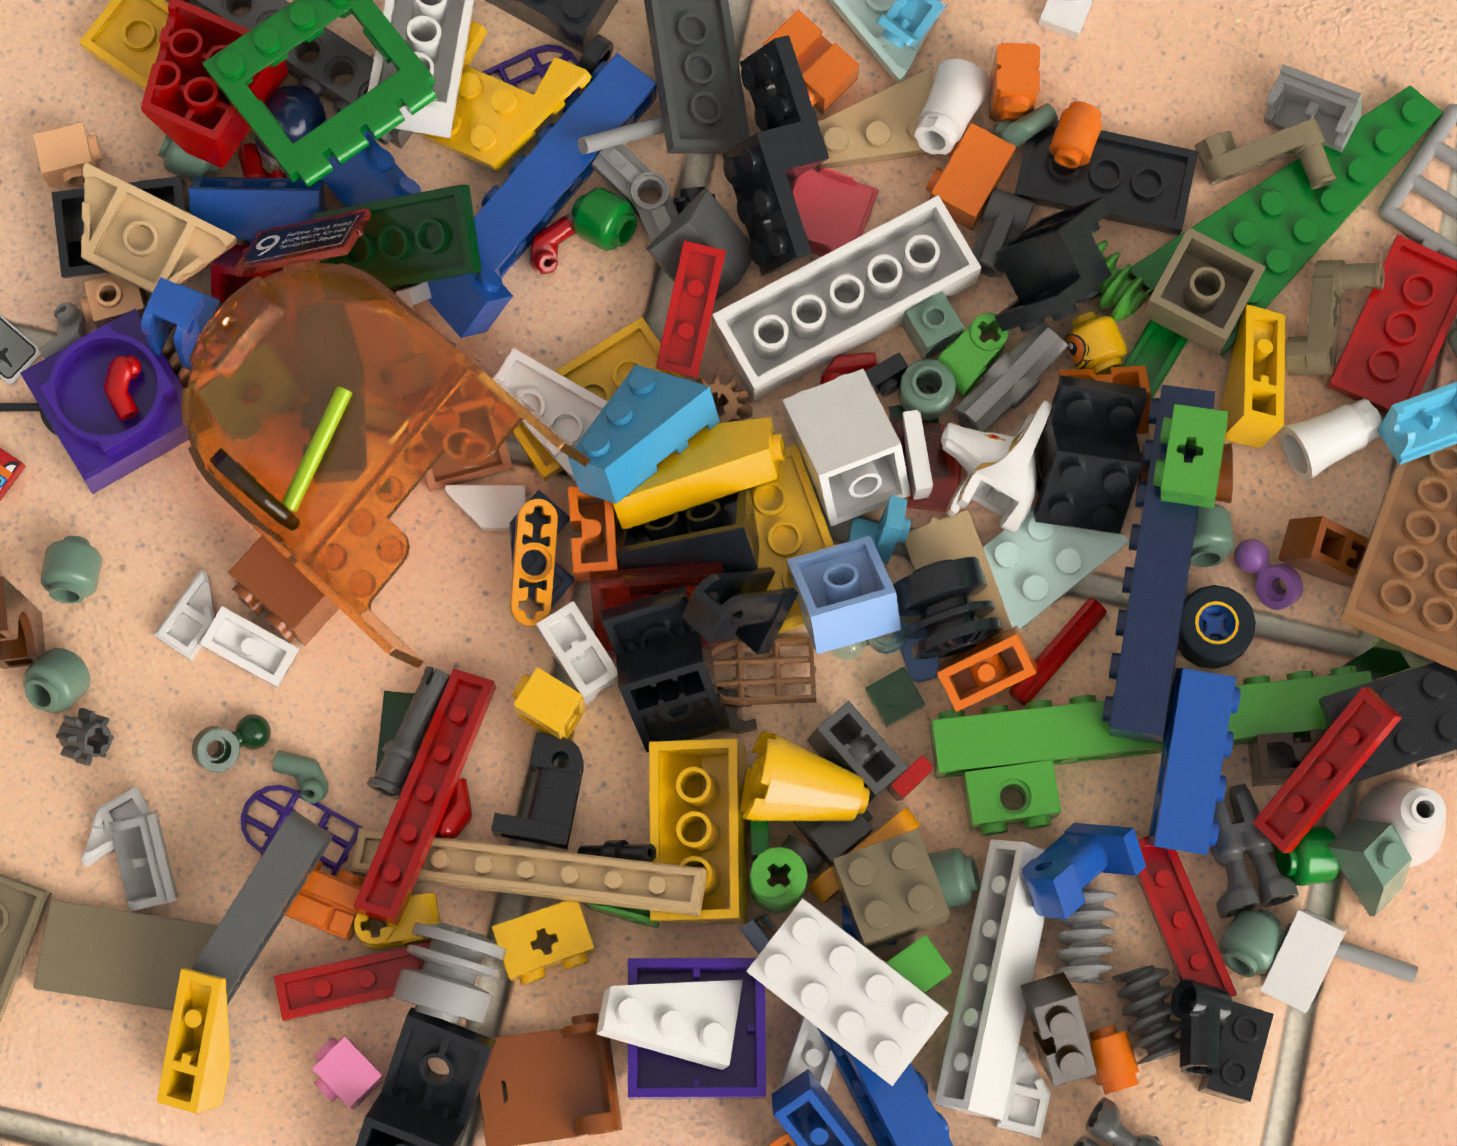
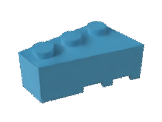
(639, 429)

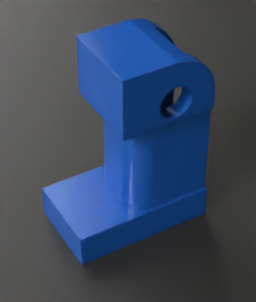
(178, 306)
(1077, 859)

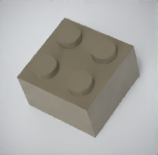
(1203, 290)
(890, 889)

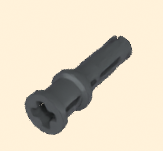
(404, 748)

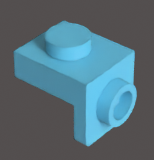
(910, 21)
(890, 530)

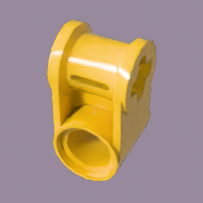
(420, 909)

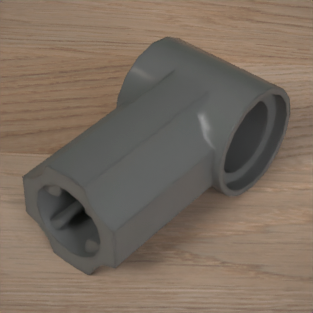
(1002, 222)

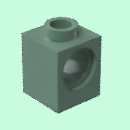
(932, 325)

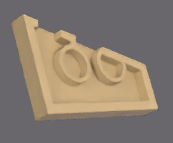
(877, 126)

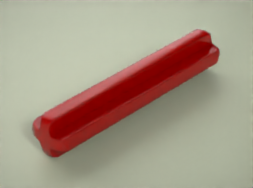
(1059, 650)

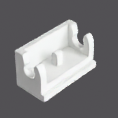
(578, 651)
(1303, 959)

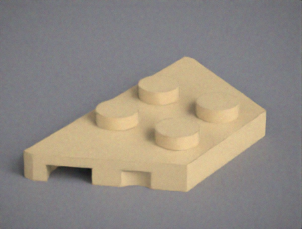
(143, 235)

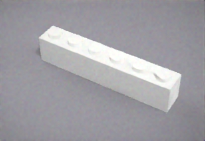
(989, 996)

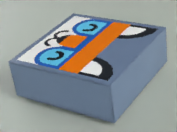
(759, 932)

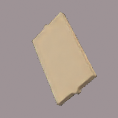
(956, 539)

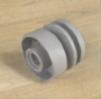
(449, 974)

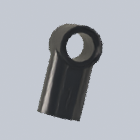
(1202, 1014)

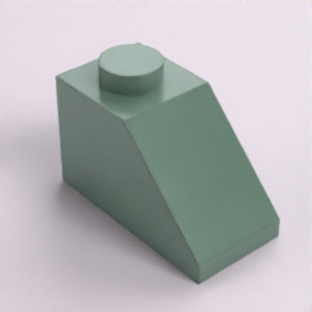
(1372, 862)

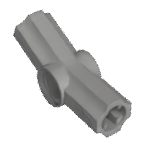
(631, 177)
(1011, 379)

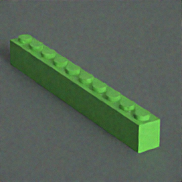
(1078, 735)

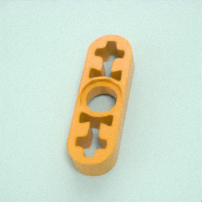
(546, 531)
(826, 885)

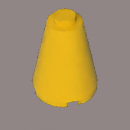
(798, 785)

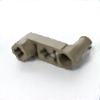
(1225, 161)
(1318, 350)

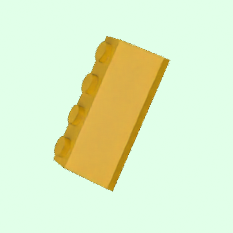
(700, 822)

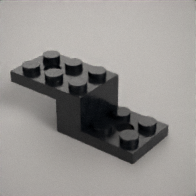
(768, 159)
(1428, 722)
(418, 1103)

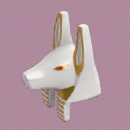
(998, 467)

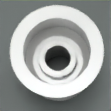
(953, 100)
(1328, 438)

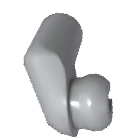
(69, 328)

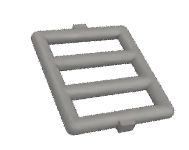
(1412, 180)

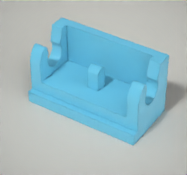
(1421, 424)

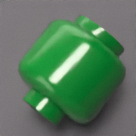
(604, 219)
(1310, 860)

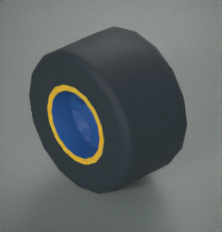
(1224, 614)

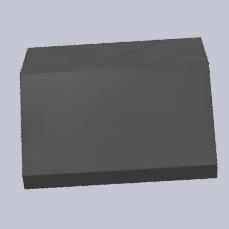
(708, 225)

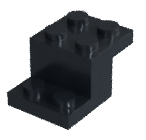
(1054, 266)
(1090, 454)
(664, 669)

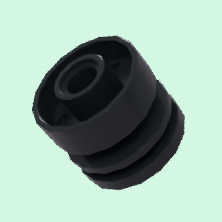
(948, 615)

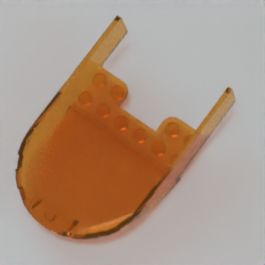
(264, 385)

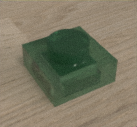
(895, 697)

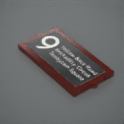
(303, 242)

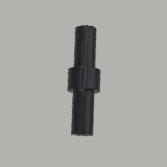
(621, 849)

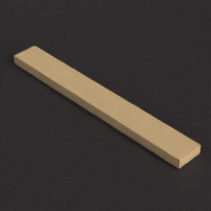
(551, 874)

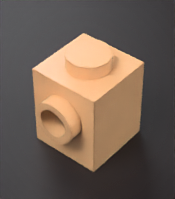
(64, 153)
(111, 298)

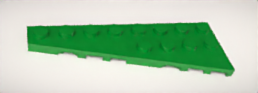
(1286, 221)

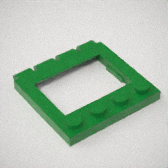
(342, 133)

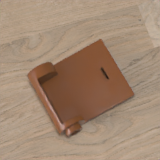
(555, 1086)

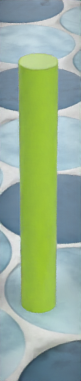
(316, 448)

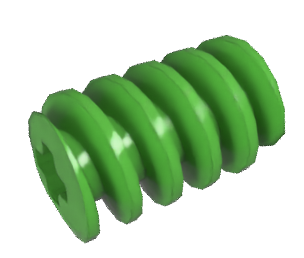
(1118, 290)
(777, 862)

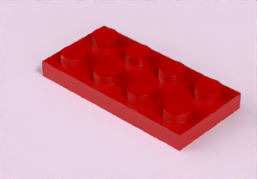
(1399, 328)

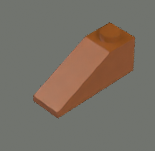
(1323, 549)

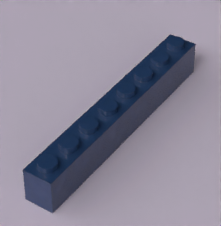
(1155, 589)

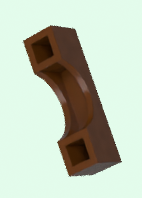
(19, 628)

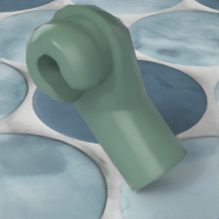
(1027, 126)
(306, 772)

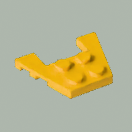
(498, 118)

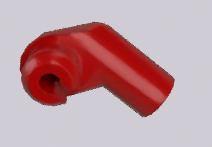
(252, 164)
(545, 245)
(847, 364)
(116, 385)
(457, 813)

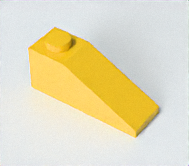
(1256, 378)
(197, 1045)

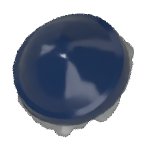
(296, 111)

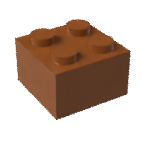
(275, 585)

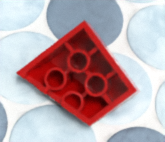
(183, 95)

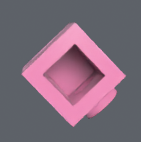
(346, 1072)

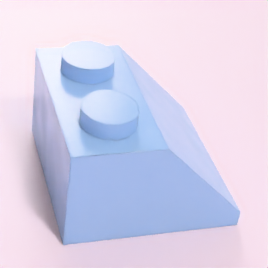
(844, 594)

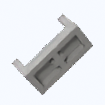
(1303, 97)
(143, 861)

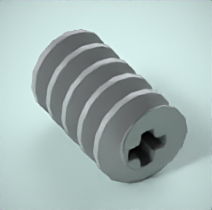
(1086, 939)

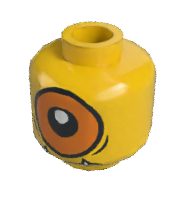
(1095, 343)

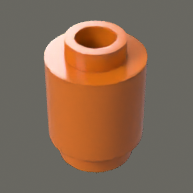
(1076, 134)
(1113, 1059)

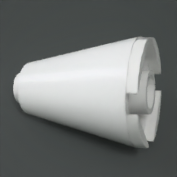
(1413, 811)

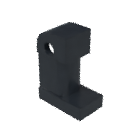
(740, 608)
(552, 796)

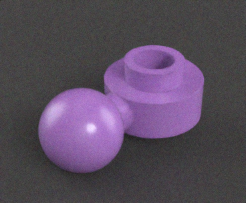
(1253, 557)

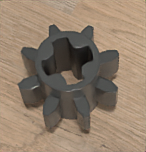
(85, 736)

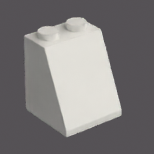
(847, 446)

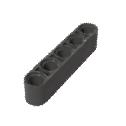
(263, 901)

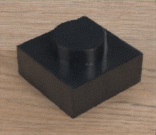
(887, 375)

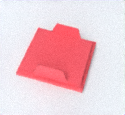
(831, 208)

